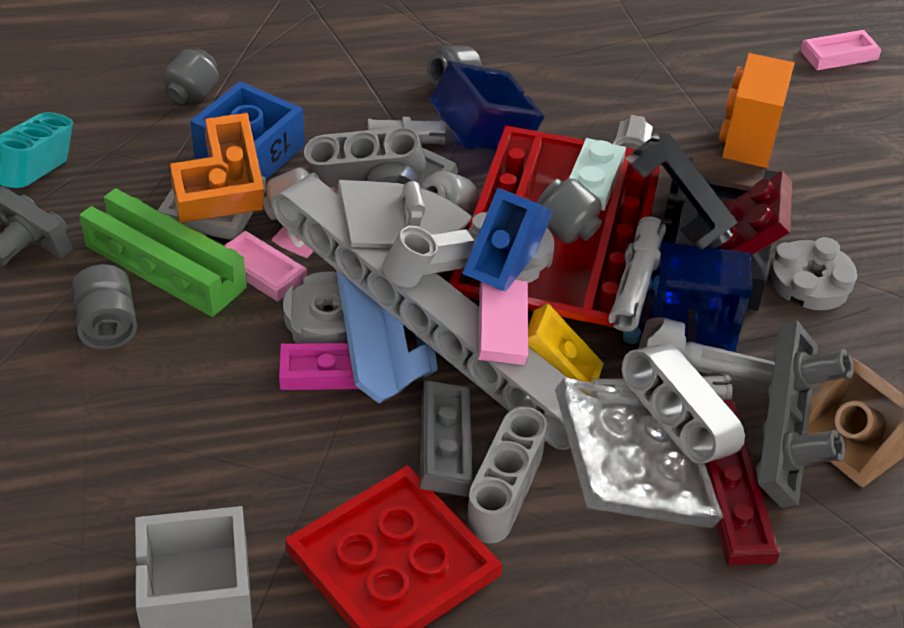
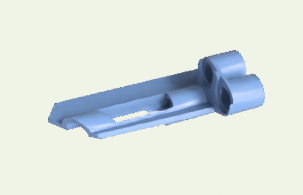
(379, 346)

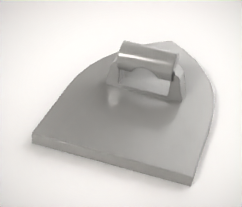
(382, 209)

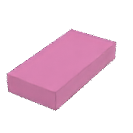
(840, 50)
(267, 267)
(503, 323)

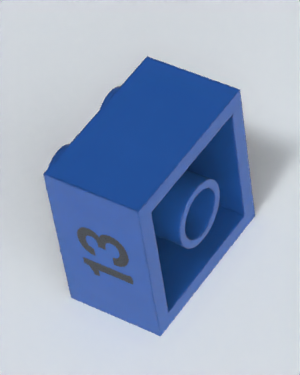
(274, 124)

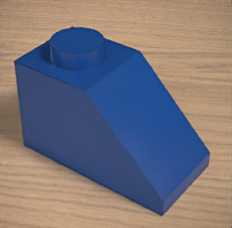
(507, 239)

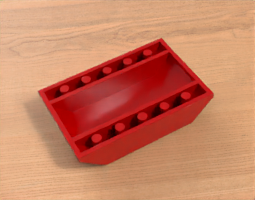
(582, 273)

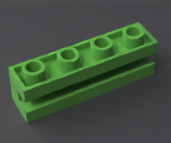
(165, 252)

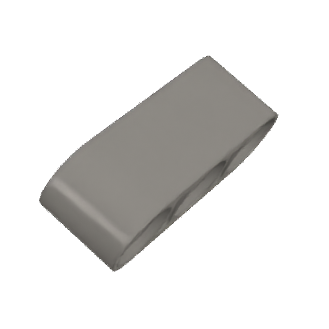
(343, 154)
(683, 403)
(506, 474)

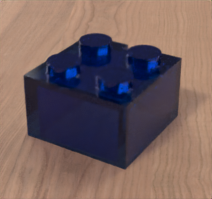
(480, 104)
(704, 281)

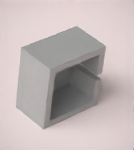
(194, 569)

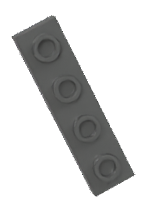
(29, 225)
(785, 432)

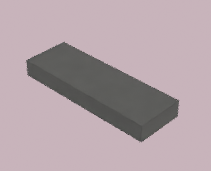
(445, 439)

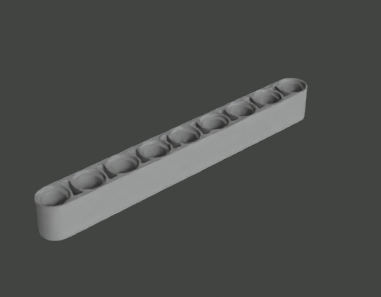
(429, 309)

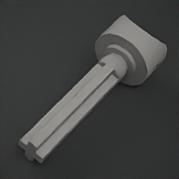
(707, 358)

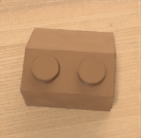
(867, 416)

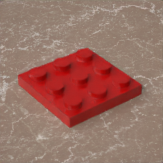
(393, 556)

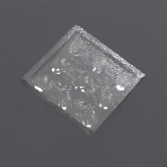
(630, 460)

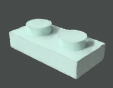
(599, 167)

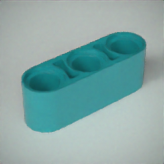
(34, 148)

